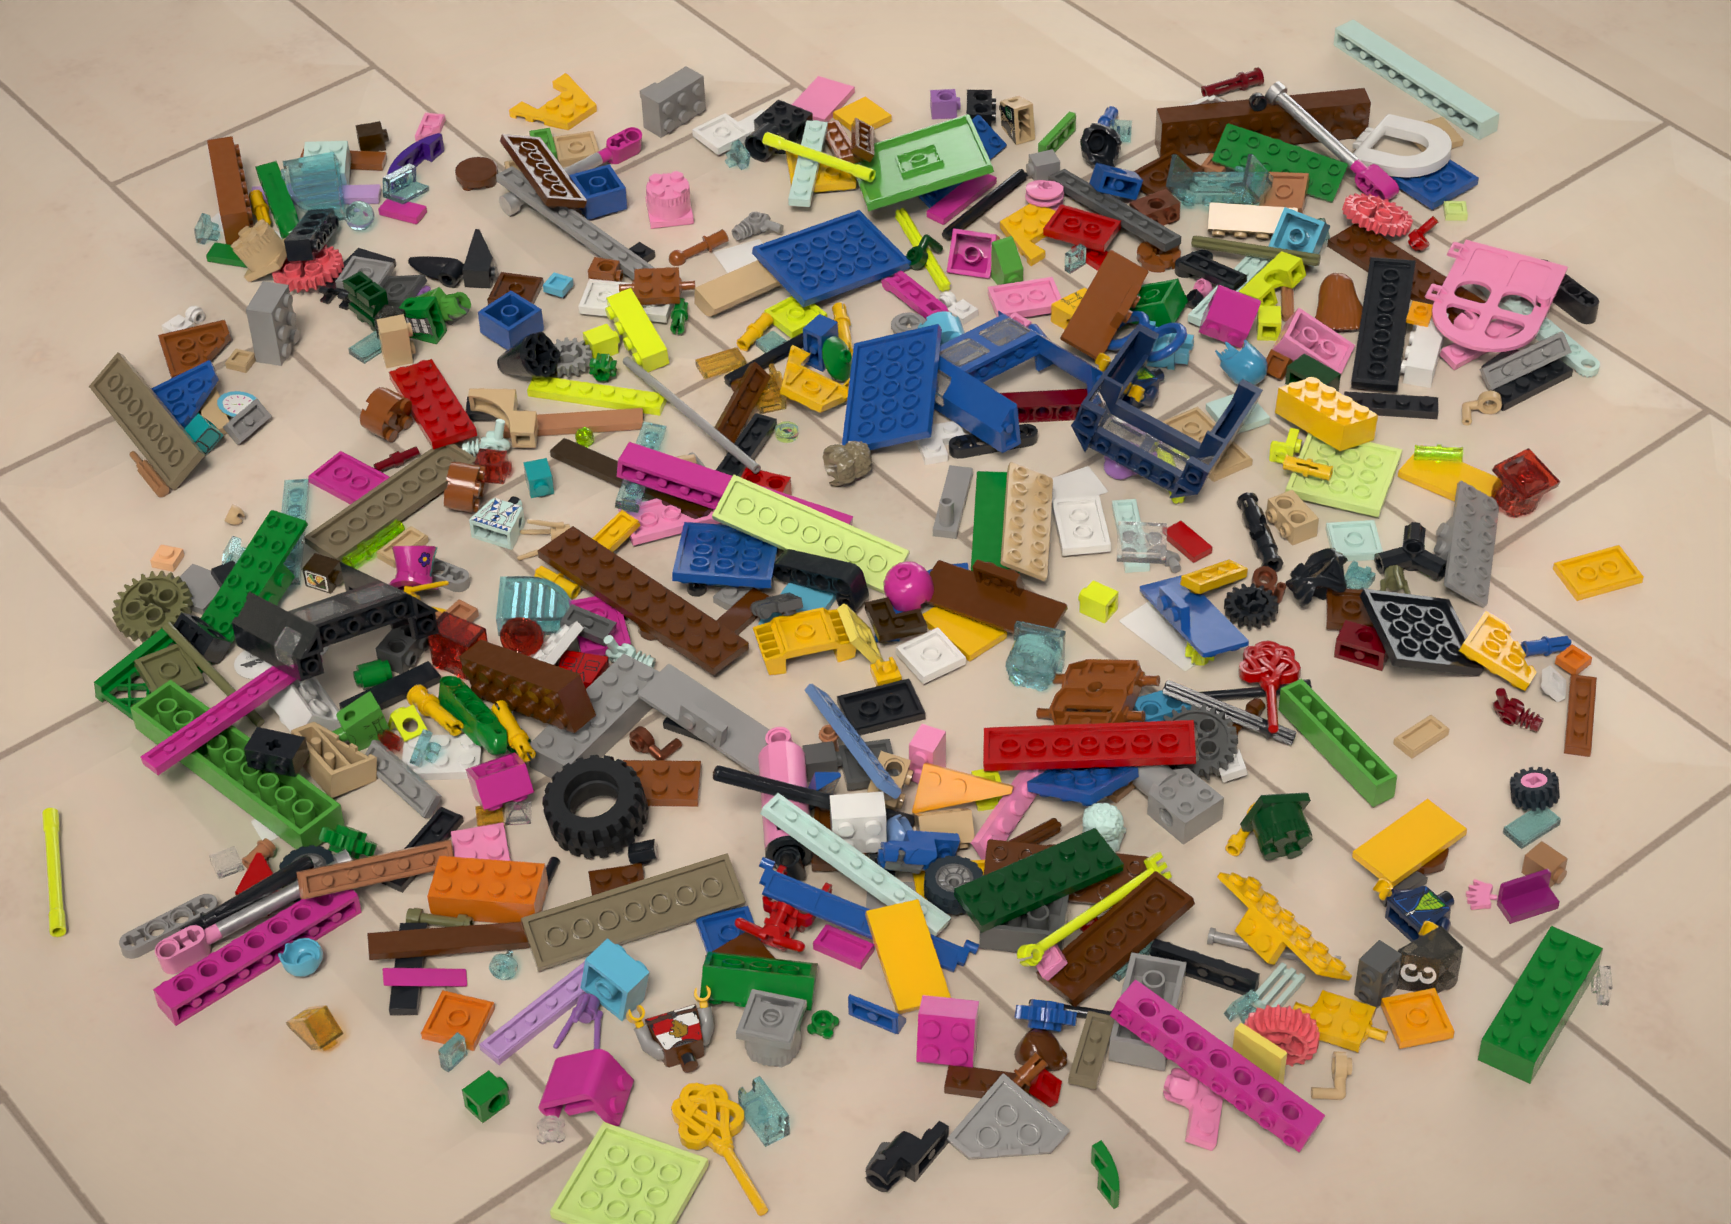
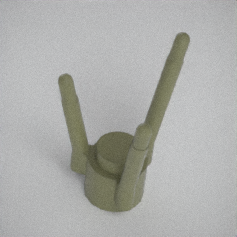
(1394, 580)

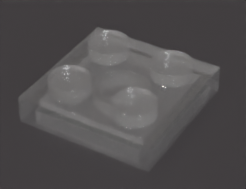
(1142, 542)

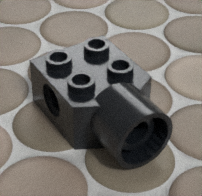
(780, 120)

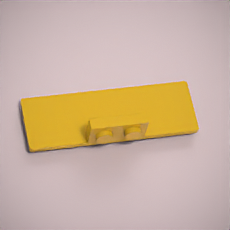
(1272, 928)

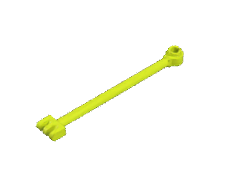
(1038, 949)

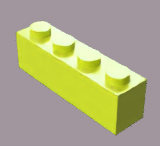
(636, 330)

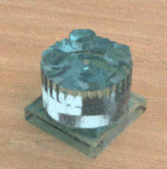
(1035, 655)

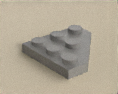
(1007, 1125)

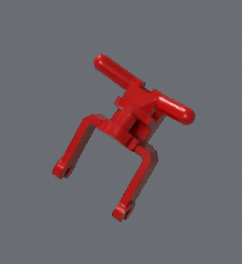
(781, 924)

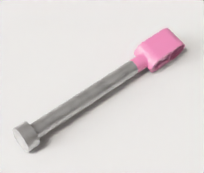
(194, 943)

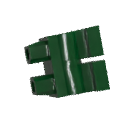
(365, 297)

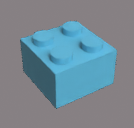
(1299, 232)
(615, 979)

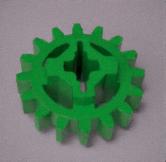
(349, 839)

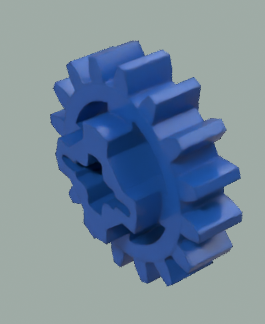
(1045, 1015)

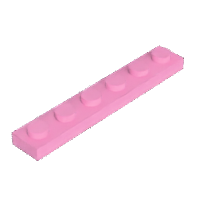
(1007, 812)

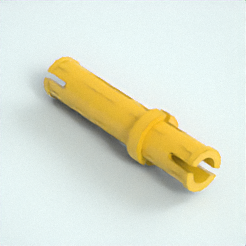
(844, 322)
(517, 738)

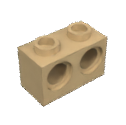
(1292, 517)
(901, 764)

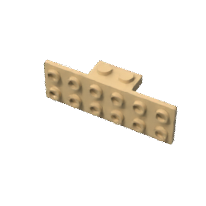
(1027, 521)

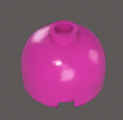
(908, 586)

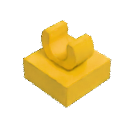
(885, 672)

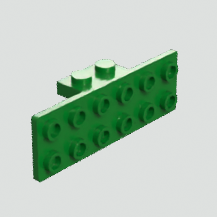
(1279, 156)
(989, 517)
(257, 571)

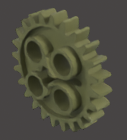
(151, 604)

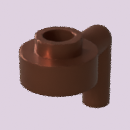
(1270, 576)
(643, 741)

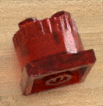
(1522, 483)

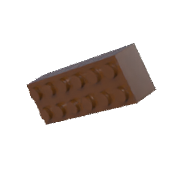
(528, 685)

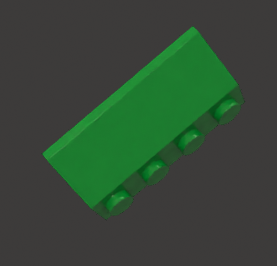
(734, 977)

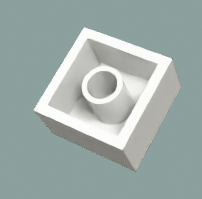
(859, 820)

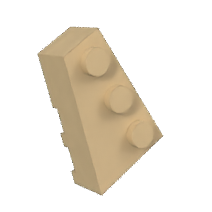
(334, 763)

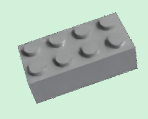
(1166, 980)

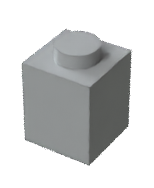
(1042, 165)

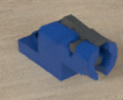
(917, 850)

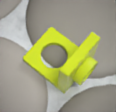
(403, 715)

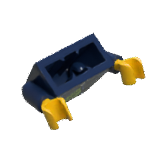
(1145, 388)
(1415, 910)

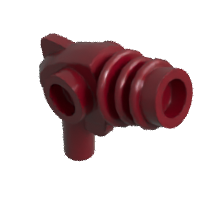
(1513, 712)

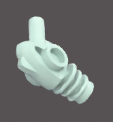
(493, 440)
(615, 651)

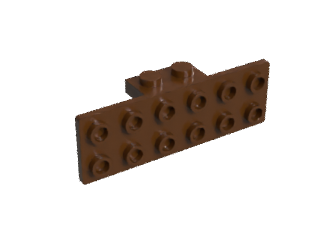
(992, 596)
(1003, 853)

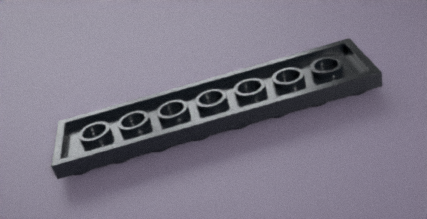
(1383, 324)

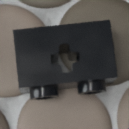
(276, 752)

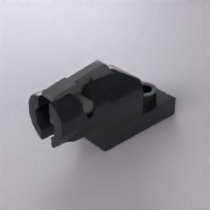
(905, 1157)

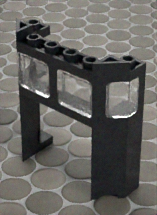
(297, 636)

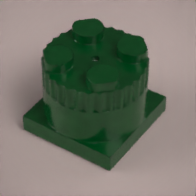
(1279, 824)

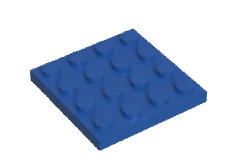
(723, 557)

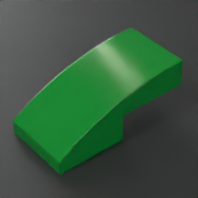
(1108, 1176)

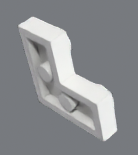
(933, 448)

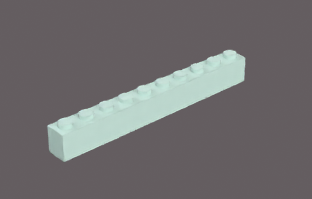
(1416, 79)

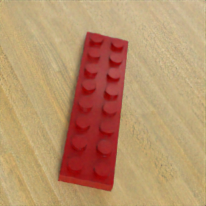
(1089, 745)

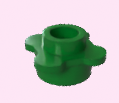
(824, 1018)

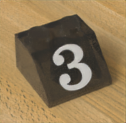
(1430, 962)

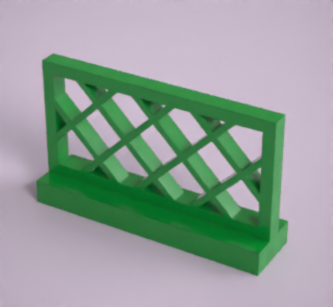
(124, 671)

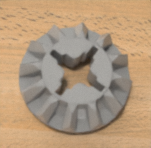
(901, 321)

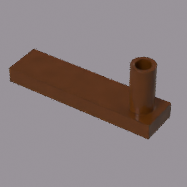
(742, 402)

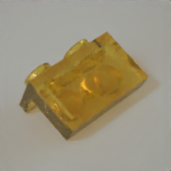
(771, 399)

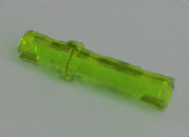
(392, 531)

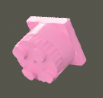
(668, 200)

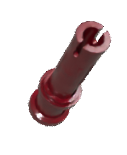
(1241, 81)

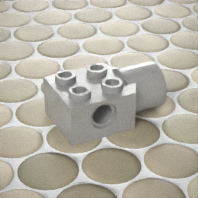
(1179, 800)

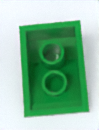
(1161, 301)

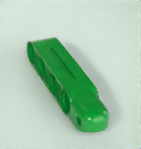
(277, 197)
(478, 720)

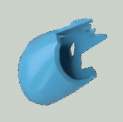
(1243, 364)

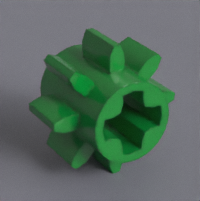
(603, 367)

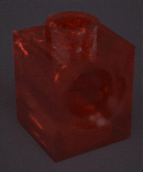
(496, 465)

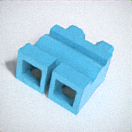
(1181, 356)

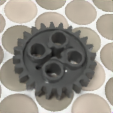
(1220, 740)

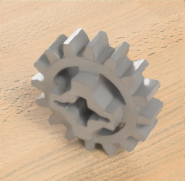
(570, 357)

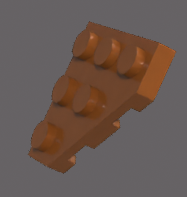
(193, 345)

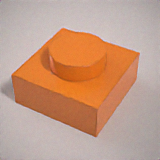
(1573, 660)

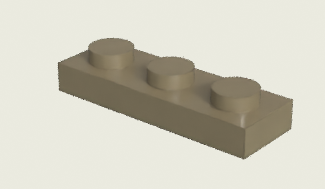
(1091, 1050)

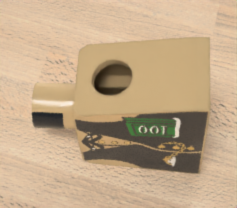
(1017, 119)

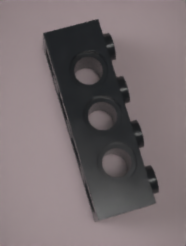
(311, 234)

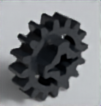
(1251, 606)

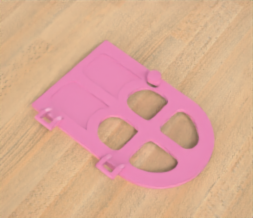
(1502, 275)

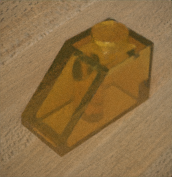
(316, 1027)

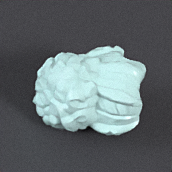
(1107, 821)

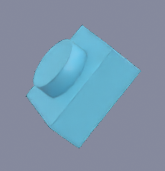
(558, 285)

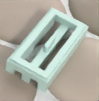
(1288, 974)

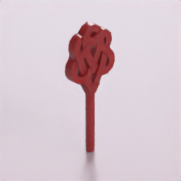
(1269, 666)

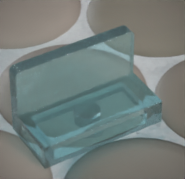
(402, 185)

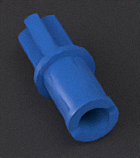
(1545, 645)

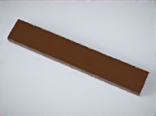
(446, 940)

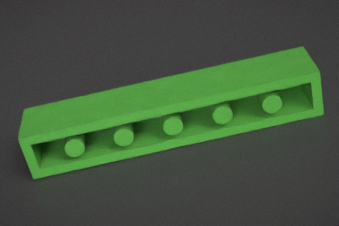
(1337, 743)

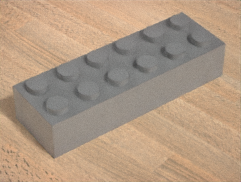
(617, 712)

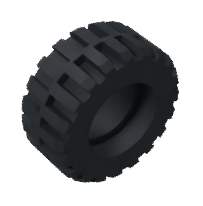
(587, 780)

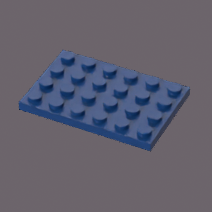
(831, 258)
(893, 388)

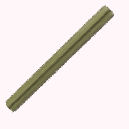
(1251, 249)

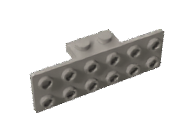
(1469, 543)
(706, 716)

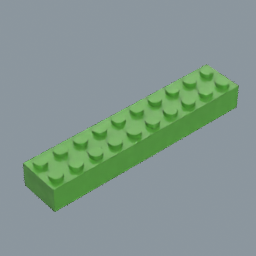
(281, 803)

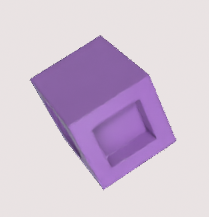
(944, 104)

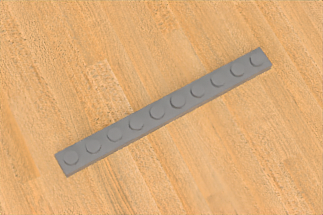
(573, 223)

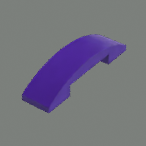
(424, 149)

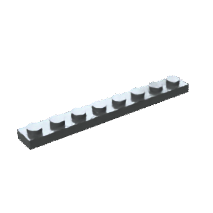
(1113, 208)

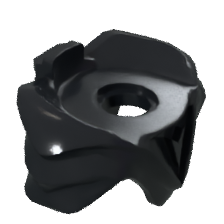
(1321, 571)

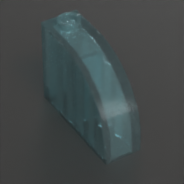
(315, 182)
(532, 599)

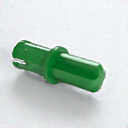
(679, 316)

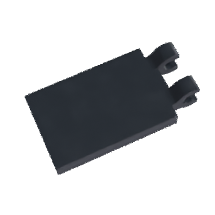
(330, 289)

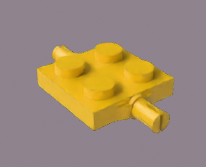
(1343, 1020)

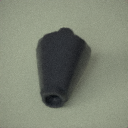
(530, 357)

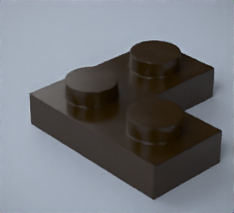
(893, 625)

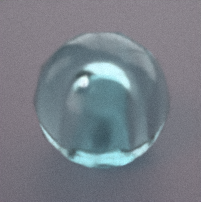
(359, 215)

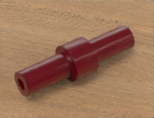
(396, 459)

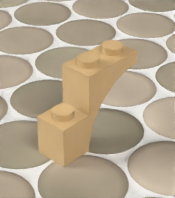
(504, 405)

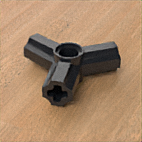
(1412, 554)

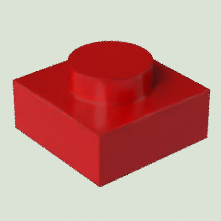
(1046, 1088)

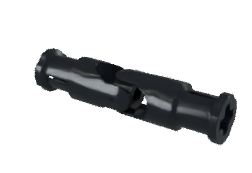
(1259, 531)

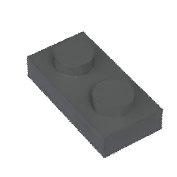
(594, 625)

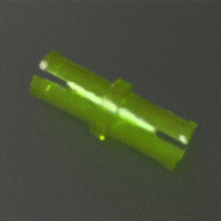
(1438, 453)

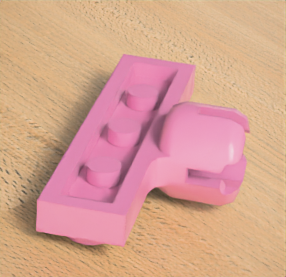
(1458, 355)
(1202, 1104)

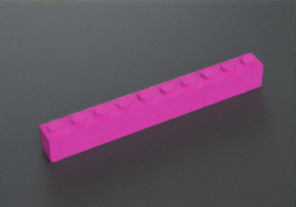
(688, 479)

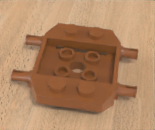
(1119, 690)

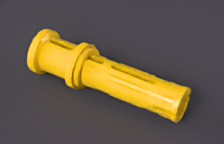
(430, 706)

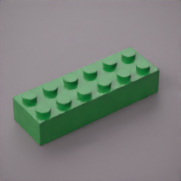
(1540, 1004)

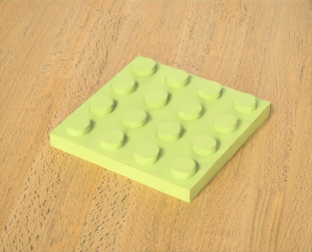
(1358, 478)
(629, 1181)

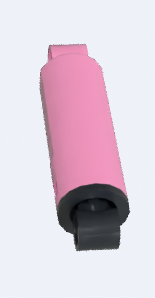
(784, 762)

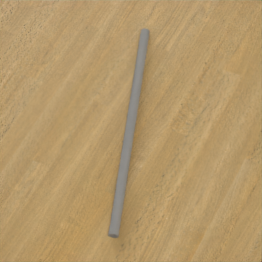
(692, 415)

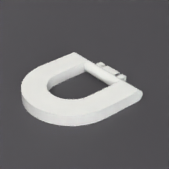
(1432, 137)

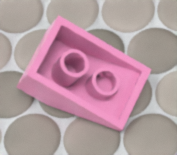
(1309, 336)

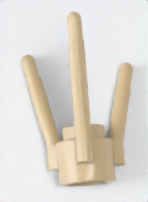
(555, 530)

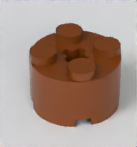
(386, 413)
(464, 487)

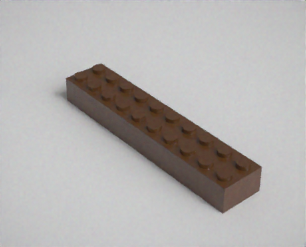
(1200, 126)

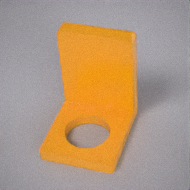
(1419, 314)

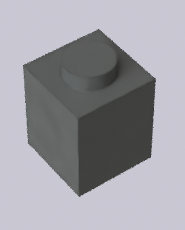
(821, 758)

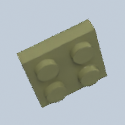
(168, 665)

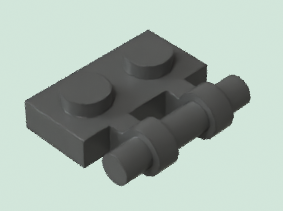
(783, 603)

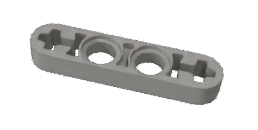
(167, 923)

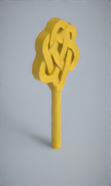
(699, 1129)

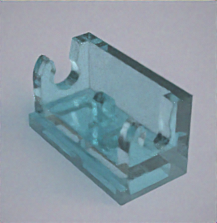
(764, 1112)

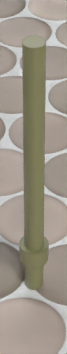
(207, 668)

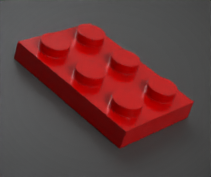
(1082, 228)

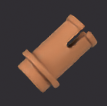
(828, 734)
(264, 846)

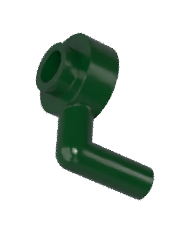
(918, 254)

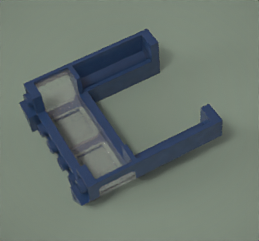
(1145, 442)

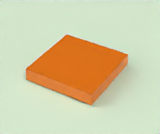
(458, 1014)

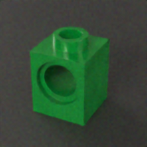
(486, 1096)

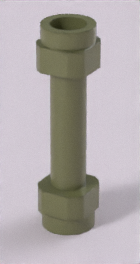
(418, 916)

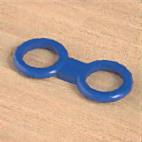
(1165, 329)

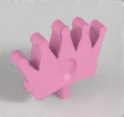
(1480, 895)

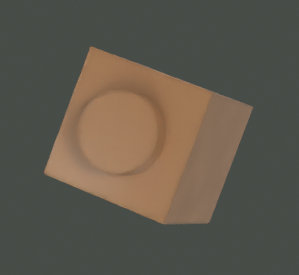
(1543, 858)

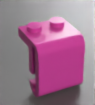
(586, 1084)

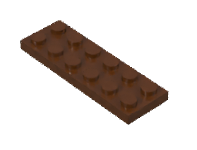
(543, 171)
(1112, 938)

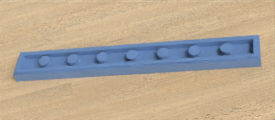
(853, 741)

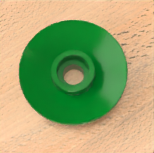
(837, 358)

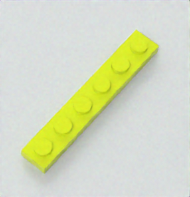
(596, 395)

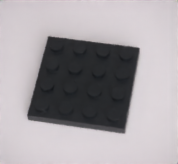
(1419, 631)

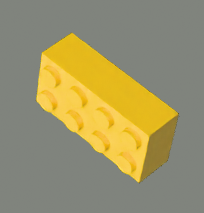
(1326, 413)

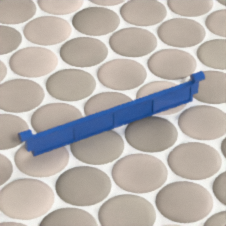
(845, 913)

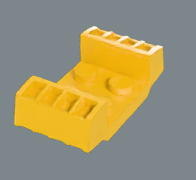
(802, 635)

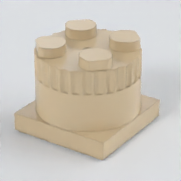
(260, 250)

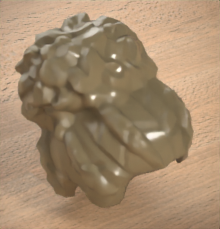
(847, 462)

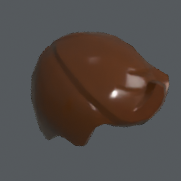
(1045, 1045)

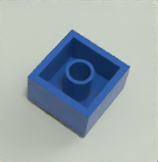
(602, 191)
(510, 319)

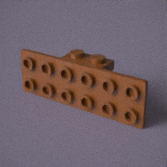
(1105, 305)

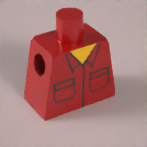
(587, 665)

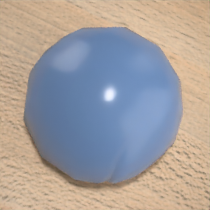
(897, 828)

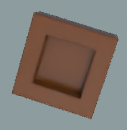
(1277, 364)

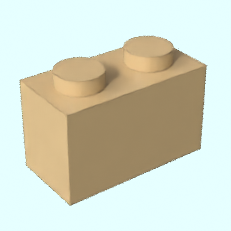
(395, 341)

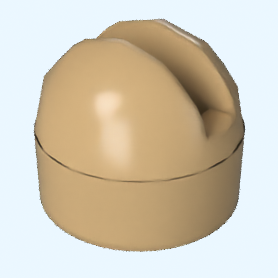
(233, 514)

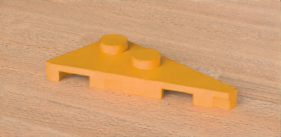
(948, 787)

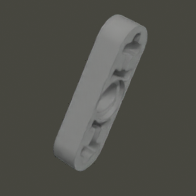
(457, 577)

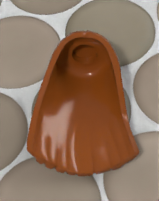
(1339, 303)

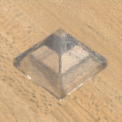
(518, 813)

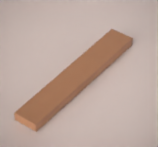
(595, 420)
(372, 869)

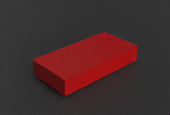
(1188, 541)

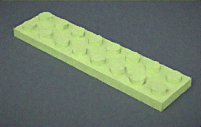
(804, 529)

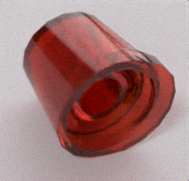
(522, 635)

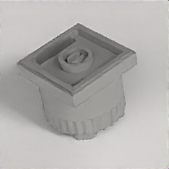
(771, 1027)

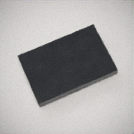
(882, 707)

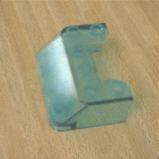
(1219, 187)

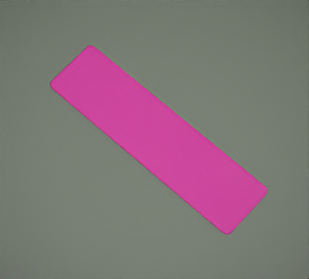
(424, 977)

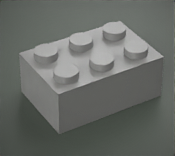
(673, 101)
(272, 323)

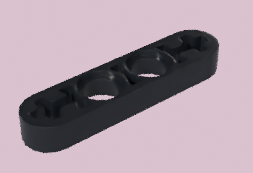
(1028, 437)

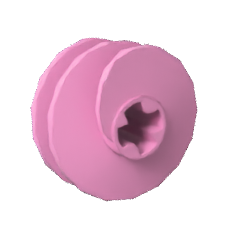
(1045, 194)

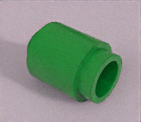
(372, 673)

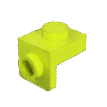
(1279, 450)

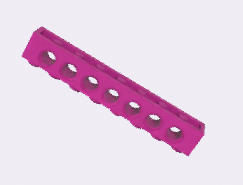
(252, 954)
(1217, 1065)

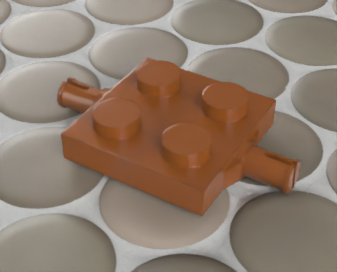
(658, 285)

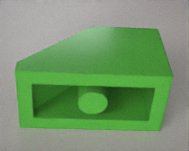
(1005, 262)

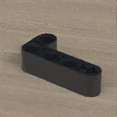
(1576, 301)
(824, 574)

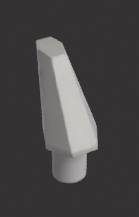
(1172, 560)

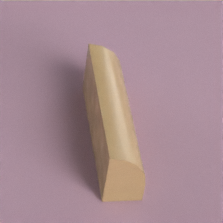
(734, 288)

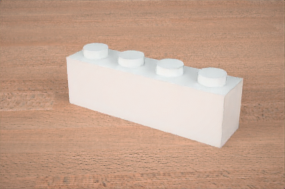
(1422, 355)

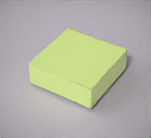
(1455, 210)

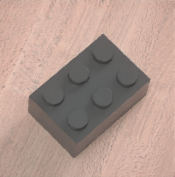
(1027, 928)

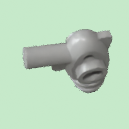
(755, 225)

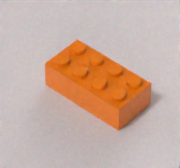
(487, 889)

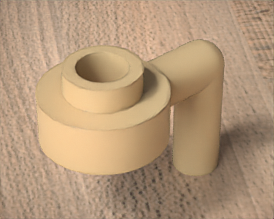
(1488, 403)
(1340, 1068)

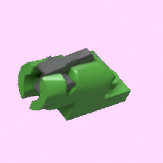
(451, 305)

